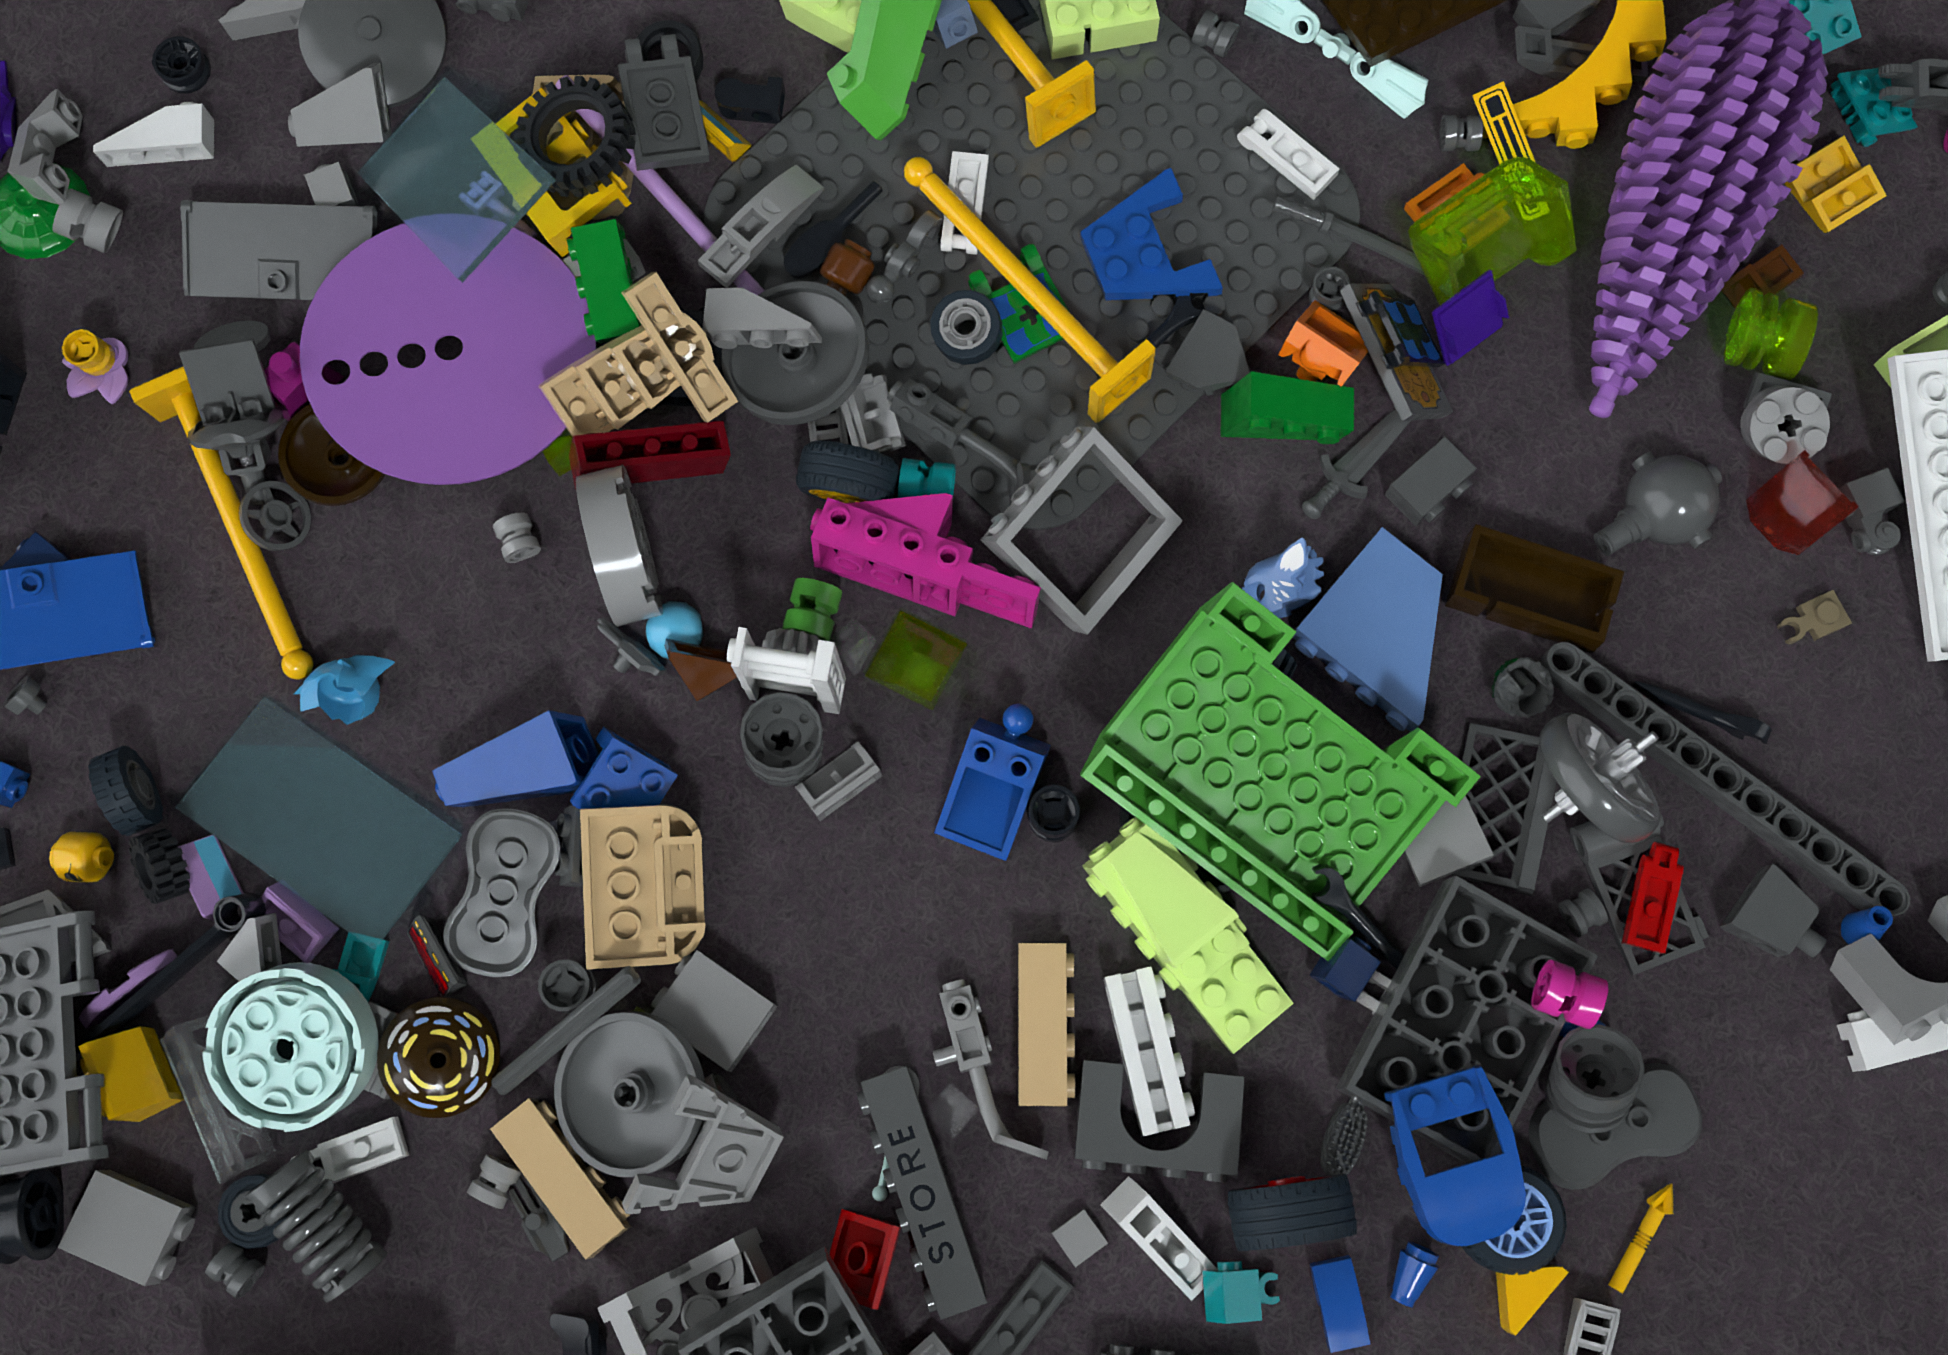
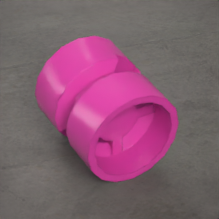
(1576, 996)

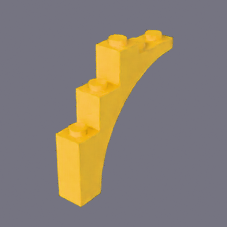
(1604, 77)

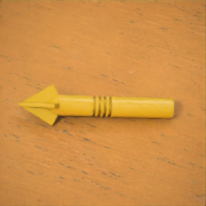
(1660, 1204)

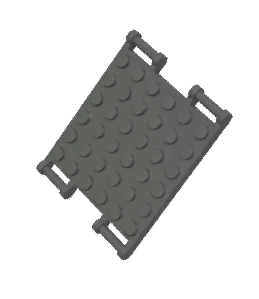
(39, 1046)

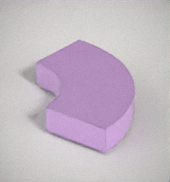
(109, 1000)

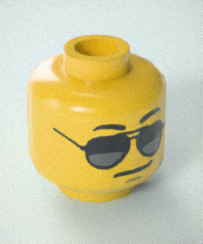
(80, 857)

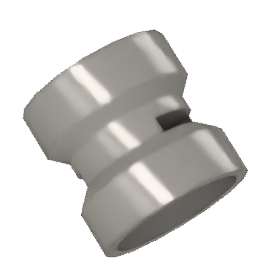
(516, 537)
(499, 1173)

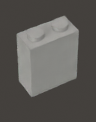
(713, 1010)
(128, 1228)

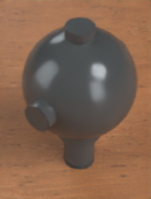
(1666, 502)

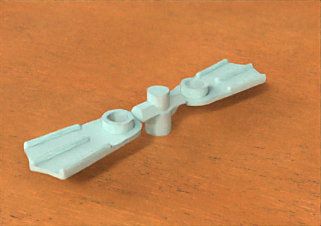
(1388, 80)

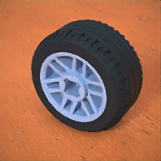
(1535, 1235)

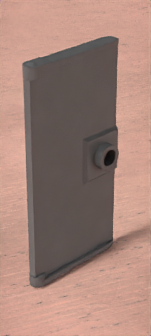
(267, 247)

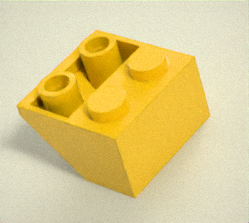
(134, 1074)

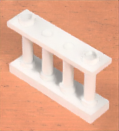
(809, 674)

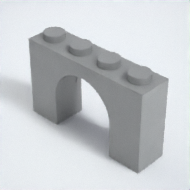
(1886, 992)

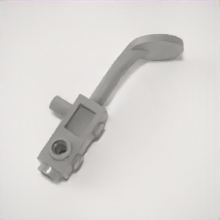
(972, 1053)

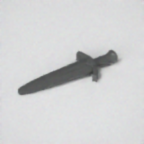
(1354, 465)

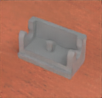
(869, 417)
(839, 781)

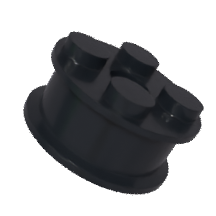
(30, 1216)

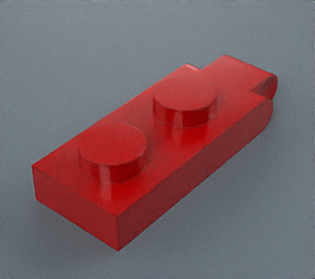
(1654, 899)

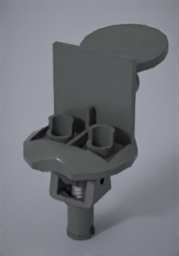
(233, 399)

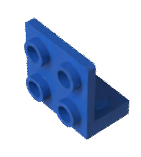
(623, 776)

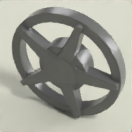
(274, 516)

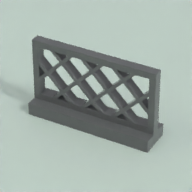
(1532, 825)

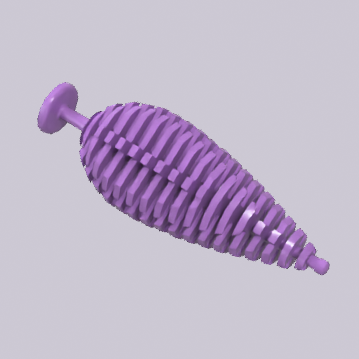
(1701, 178)

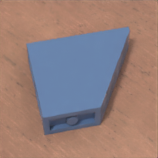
(1379, 628)

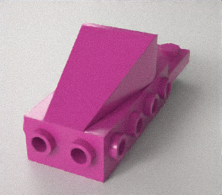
(912, 539)

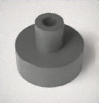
(24, 696)

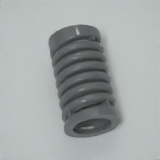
(321, 1216)

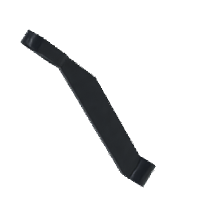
(226, 923)

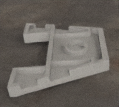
(724, 1160)

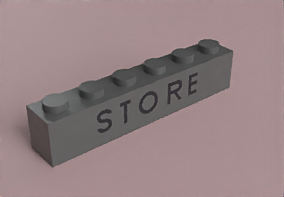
(923, 1192)

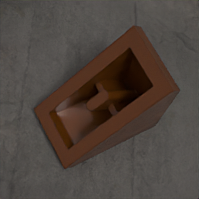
(700, 666)

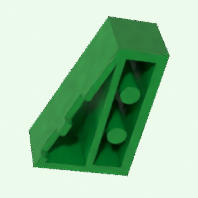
(603, 277)
(1287, 409)

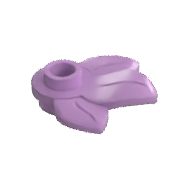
(110, 384)

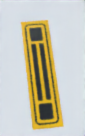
(1502, 123)

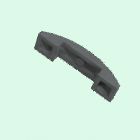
(1559, 57)

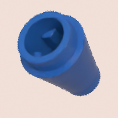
(1866, 922)
(1413, 1273)

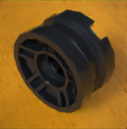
(169, 60)

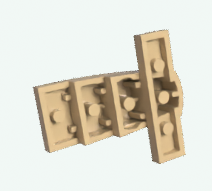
(640, 368)

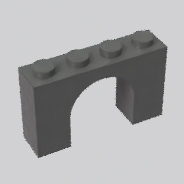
(1208, 1149)

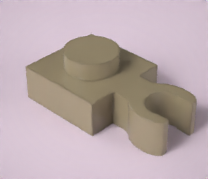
(1819, 617)

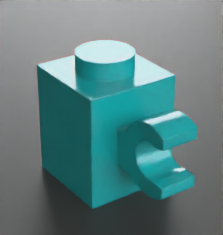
(1235, 1293)

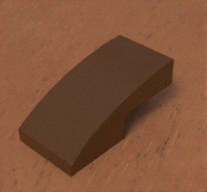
(1768, 274)

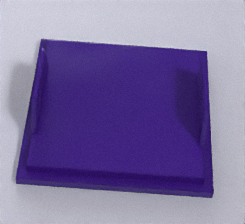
(1469, 317)

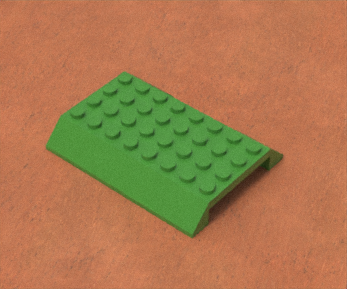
(1265, 775)

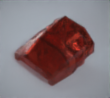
(1798, 506)

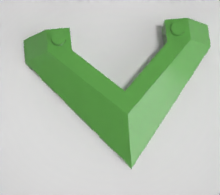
(883, 61)

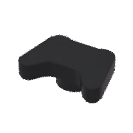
(578, 1334)

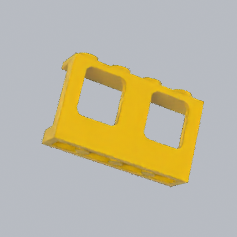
(566, 149)

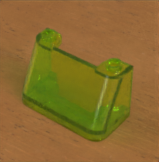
(1495, 226)

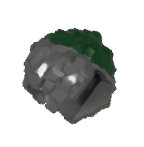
(1522, 687)

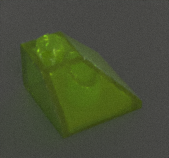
(916, 660)

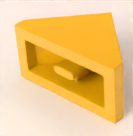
(1524, 1294)

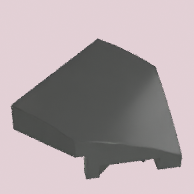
(1209, 356)

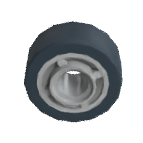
(954, 310)

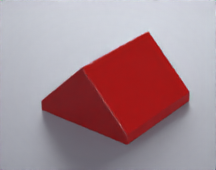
(864, 1254)

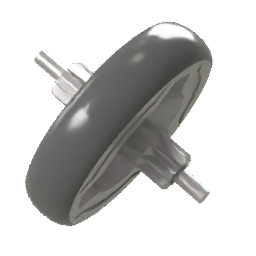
(1599, 777)

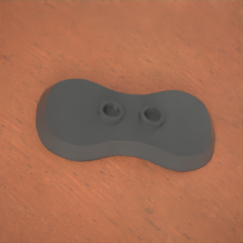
(508, 865)
(1659, 1123)

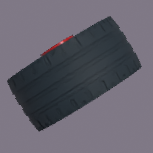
(1292, 1212)

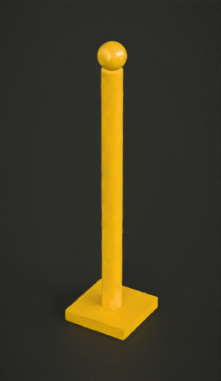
(1057, 101)
(1117, 379)
(172, 396)

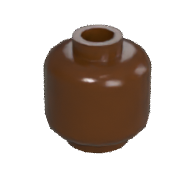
(847, 267)

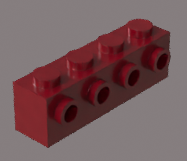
(654, 452)

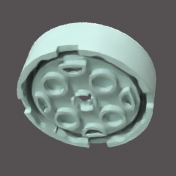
(331, 1038)

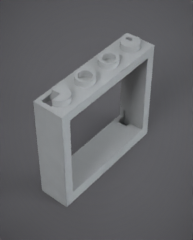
(1124, 566)

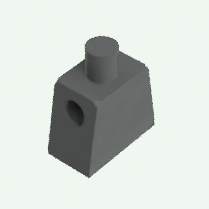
(1775, 915)

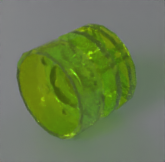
(1770, 334)

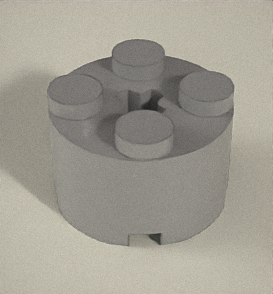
(1767, 410)

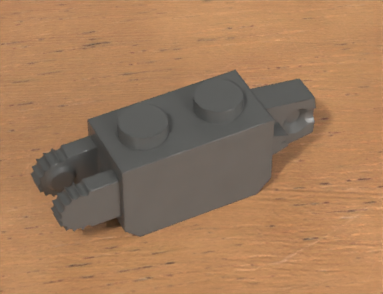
(1917, 84)

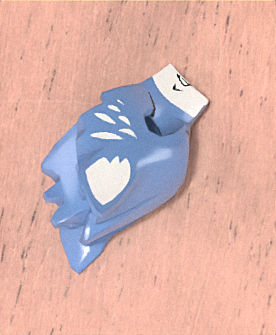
(1286, 578)

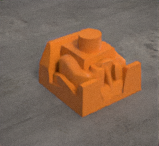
(1324, 345)

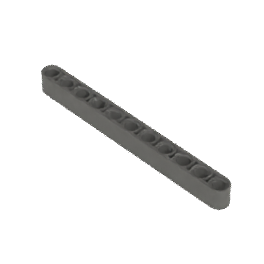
(1739, 782)

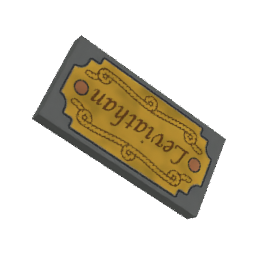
(1411, 388)

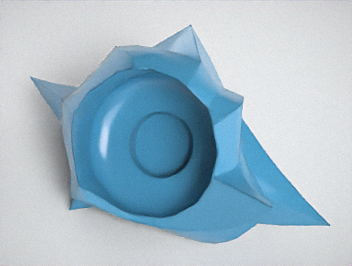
(344, 687)

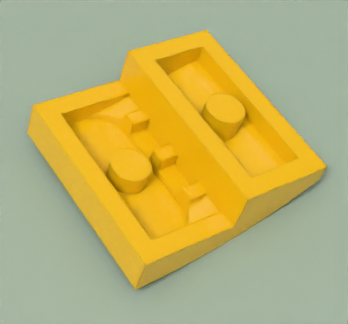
(1835, 185)

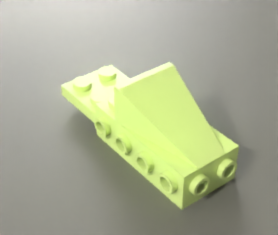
(1186, 932)

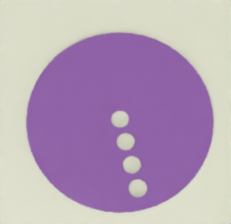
(446, 416)

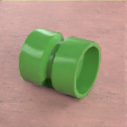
(809, 594)

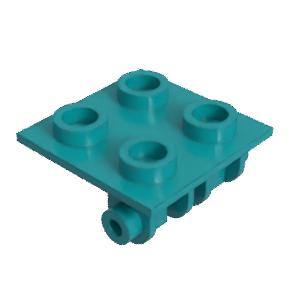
(1830, 21)
(1875, 117)

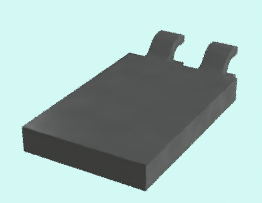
(663, 107)

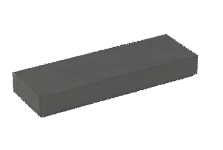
(1024, 1313)

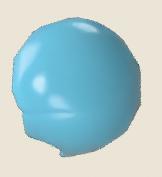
(677, 623)

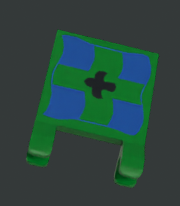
(1022, 326)

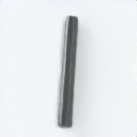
(566, 1030)

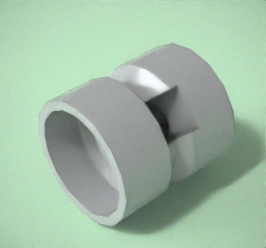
(86, 220)

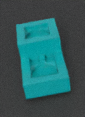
(362, 964)

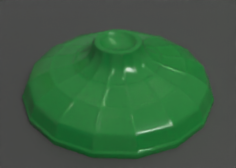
(28, 221)

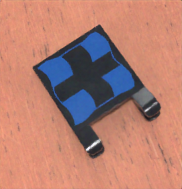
(1406, 329)

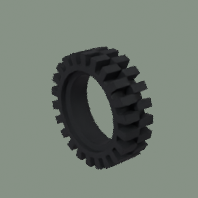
(561, 101)

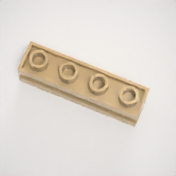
(1043, 1024)
(561, 1177)

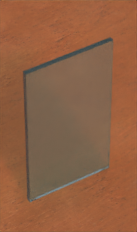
(455, 178)
(319, 822)

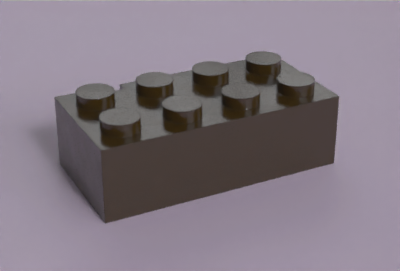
(1534, 588)

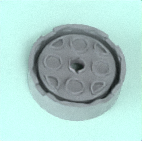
(618, 545)

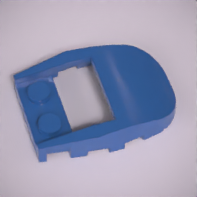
(1471, 1199)

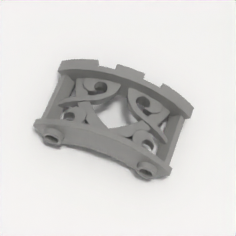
(641, 1301)

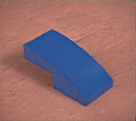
(1340, 1303)

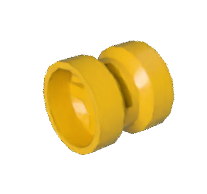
(79, 350)

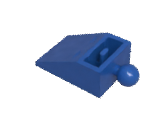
(989, 790)

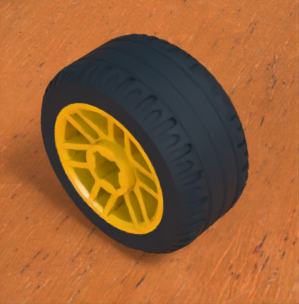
(845, 473)

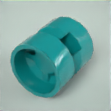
(920, 479)

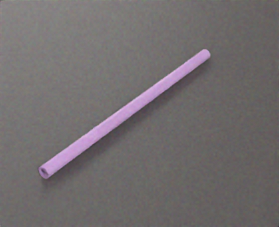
(669, 199)

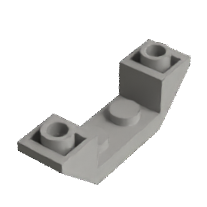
(35, 143)

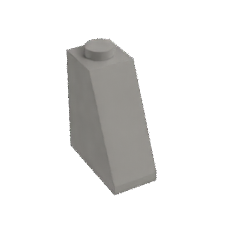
(344, 113)

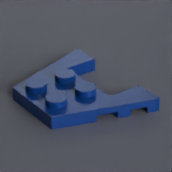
(1130, 254)

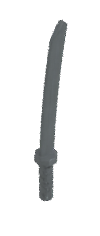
(1328, 223)

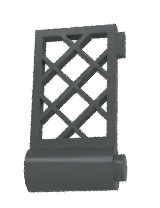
(1598, 850)

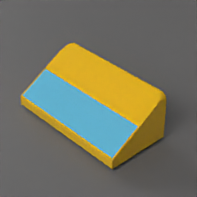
(722, 135)

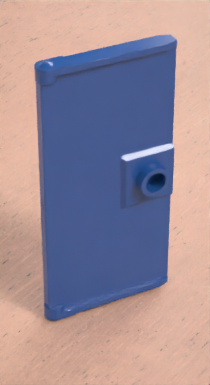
(72, 610)

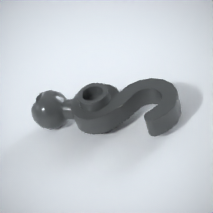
(903, 258)

